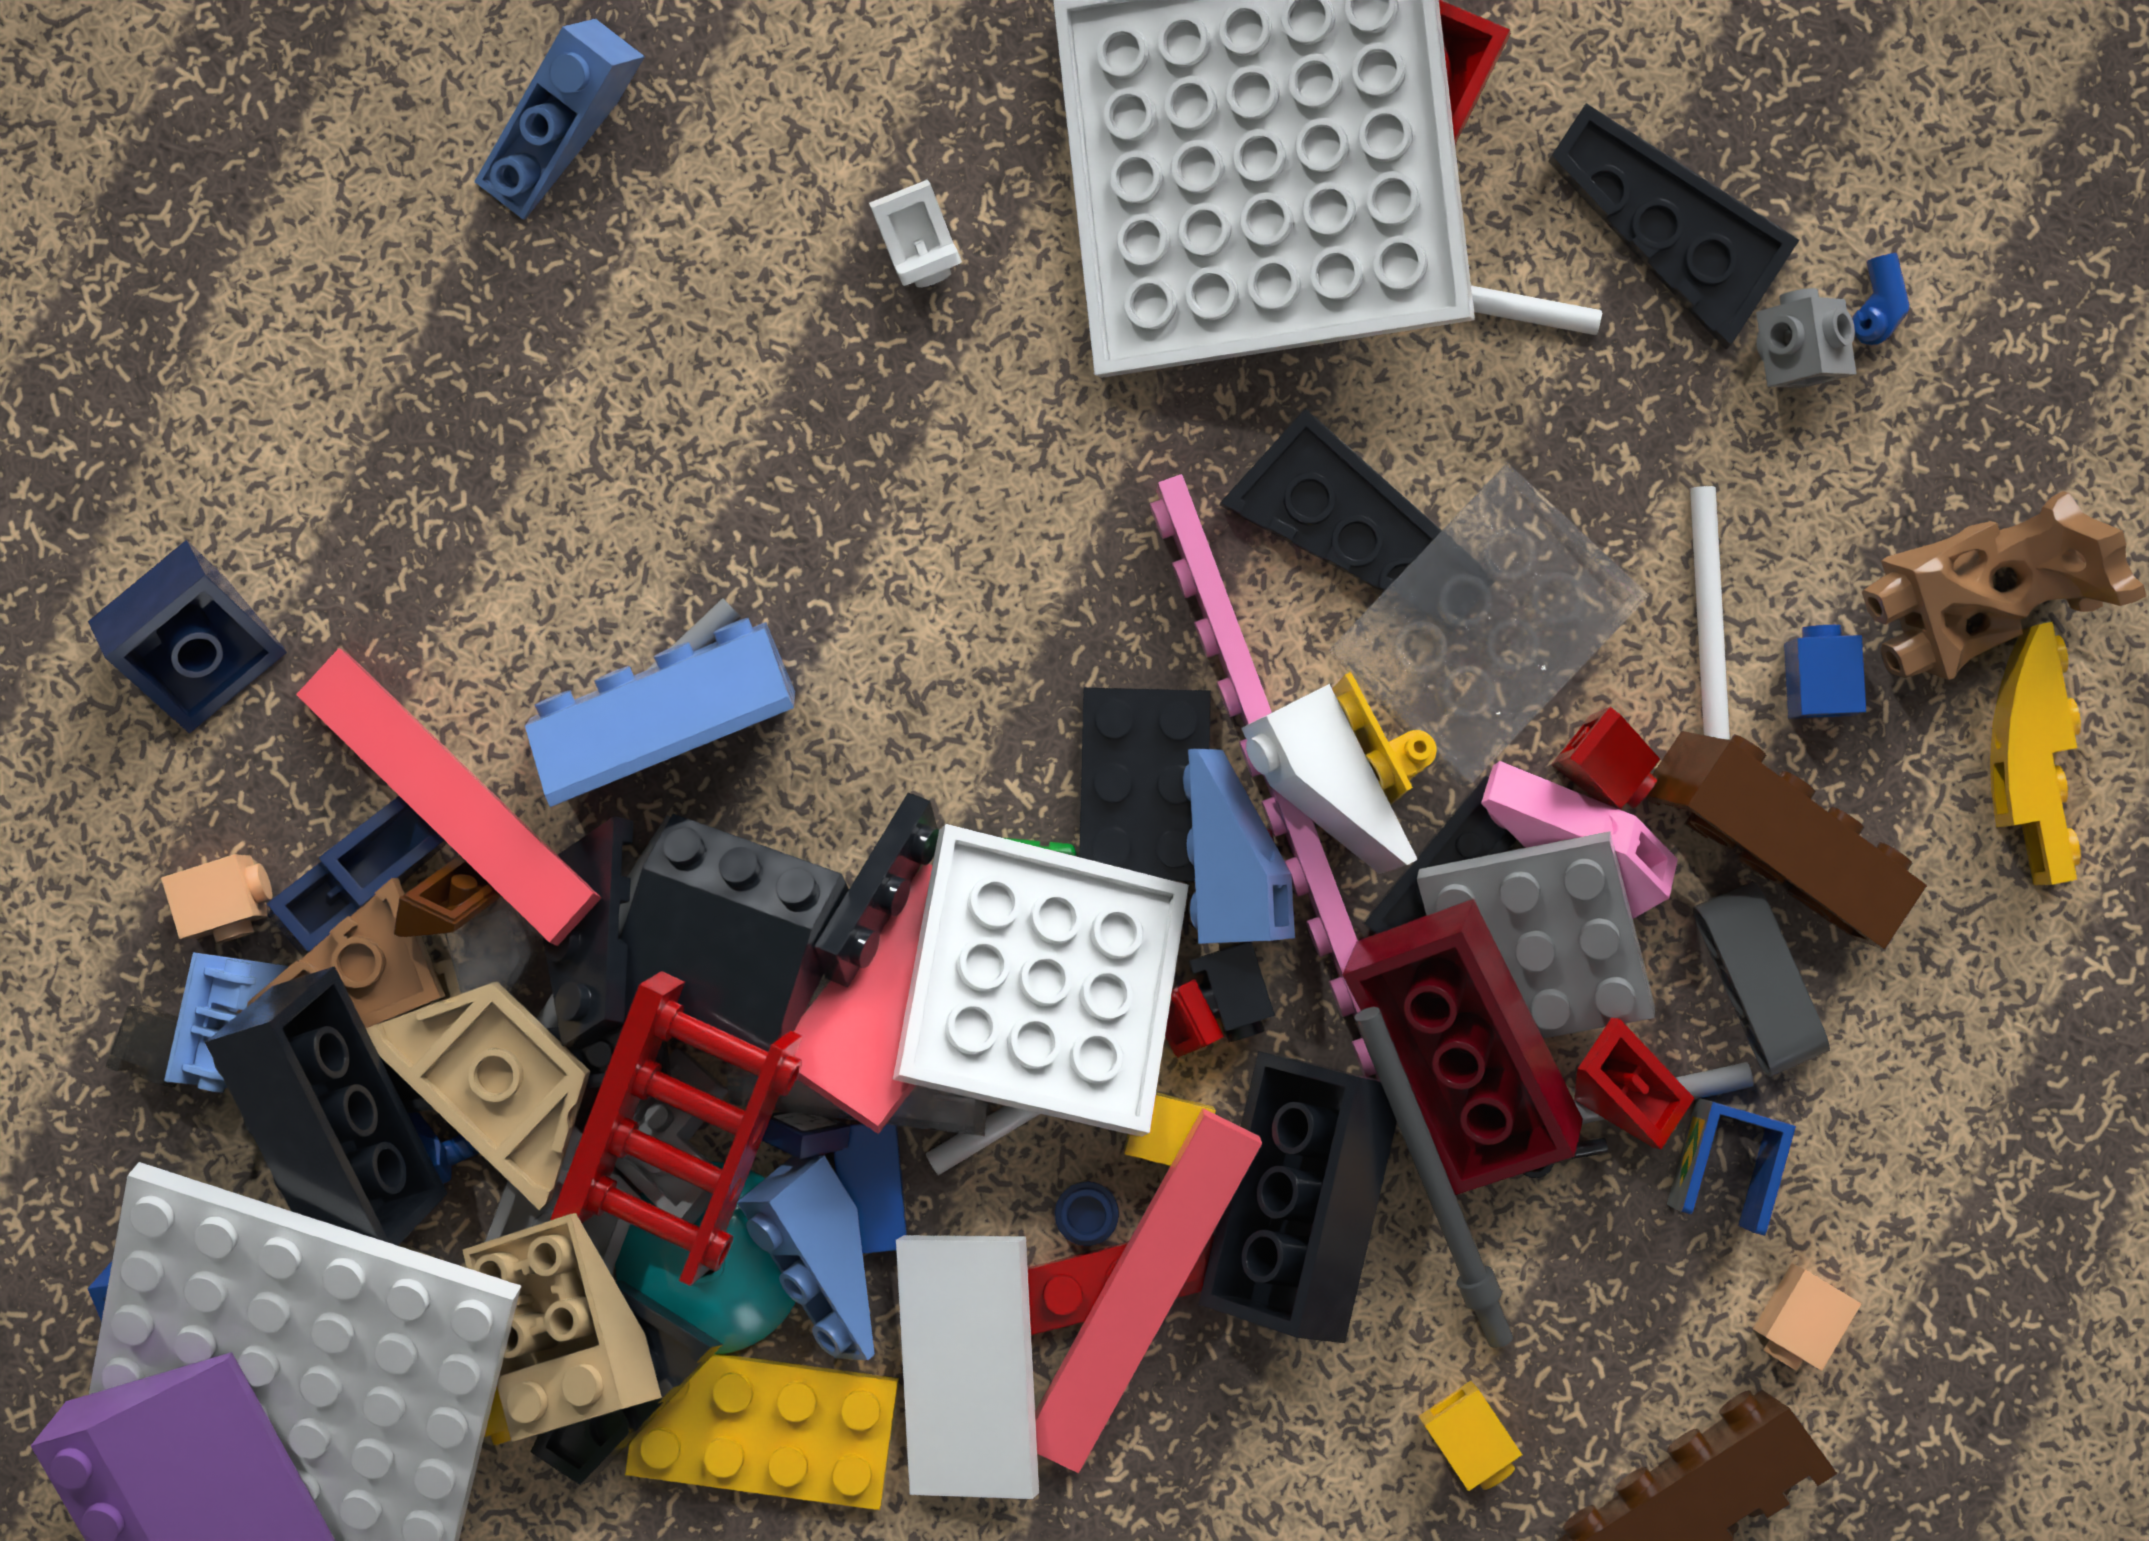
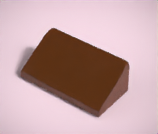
(444, 901)

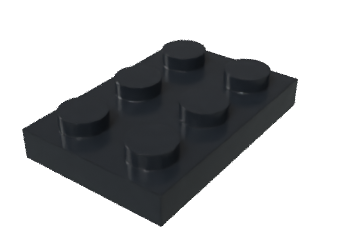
(1134, 774)

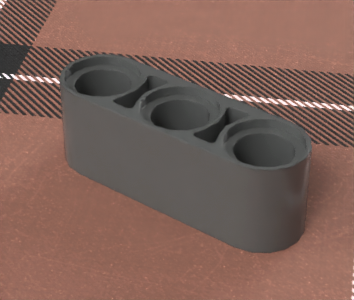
(1761, 979)

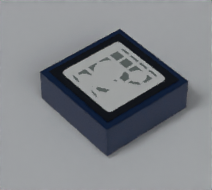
(806, 1134)

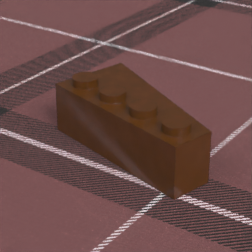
(1788, 835)
(1711, 1479)

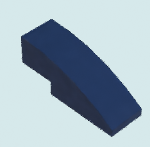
(348, 874)

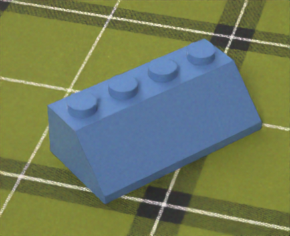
(659, 711)

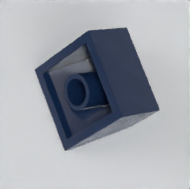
(185, 637)

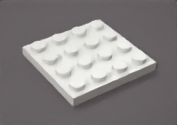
(1042, 981)

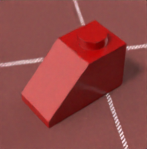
(1609, 760)

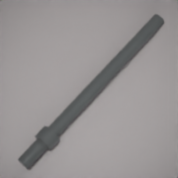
(1476, 1281)

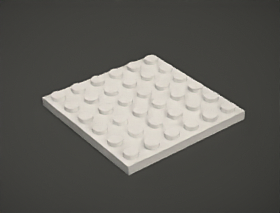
(1260, 175)
(353, 1345)

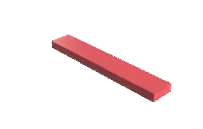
(449, 797)
(1142, 1288)

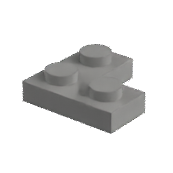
(674, 1129)

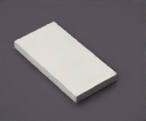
(967, 1366)

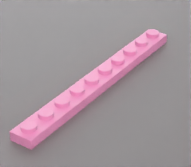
(1244, 695)

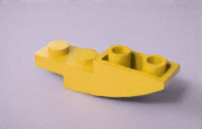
(2027, 727)

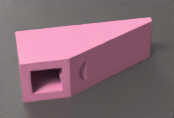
(1548, 813)

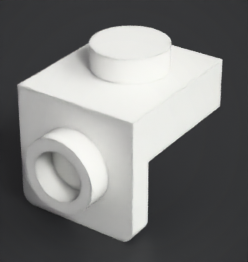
(916, 235)

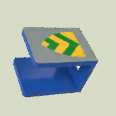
(1766, 1172)

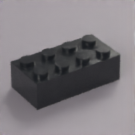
(326, 1110)
(1308, 1203)

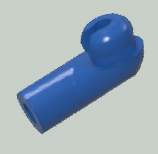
(1886, 305)

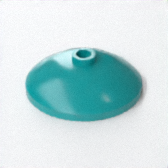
(731, 1305)

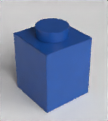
(1824, 674)

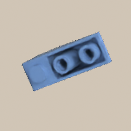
(558, 113)
(1238, 869)
(815, 1241)

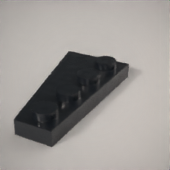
(1681, 226)

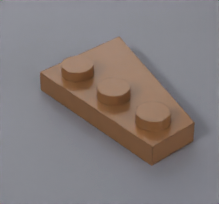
(379, 970)

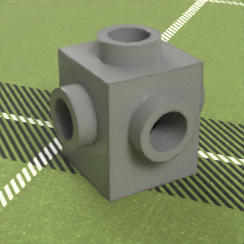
(1806, 340)

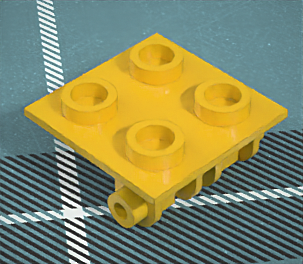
(1391, 761)

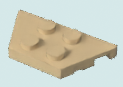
(492, 1080)

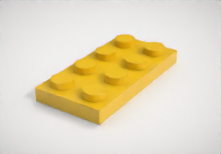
(773, 1432)

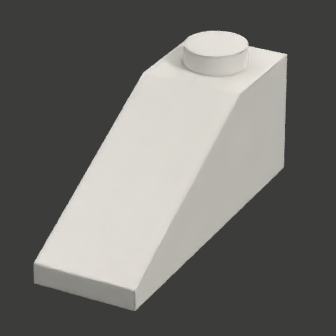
(1323, 772)

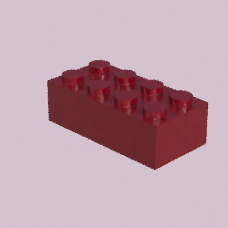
(1467, 1046)

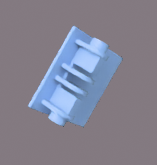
(210, 1000)

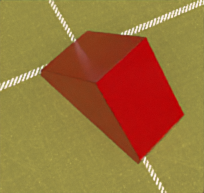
(1631, 1086)

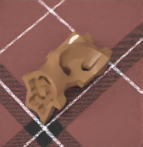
(1951, 580)

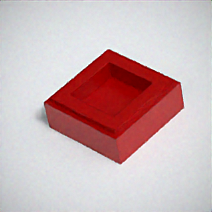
(1190, 1020)

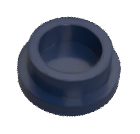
(1086, 1213)

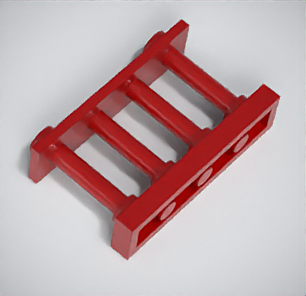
(614, 1134)

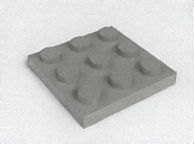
(1559, 927)

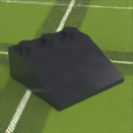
(732, 927)

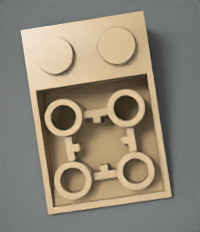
(572, 1333)

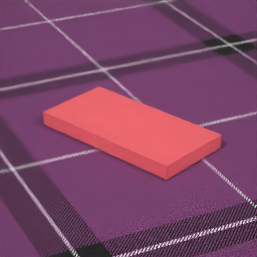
(856, 1030)

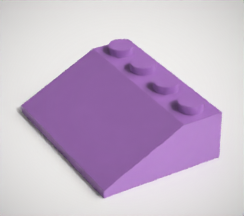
(177, 1462)

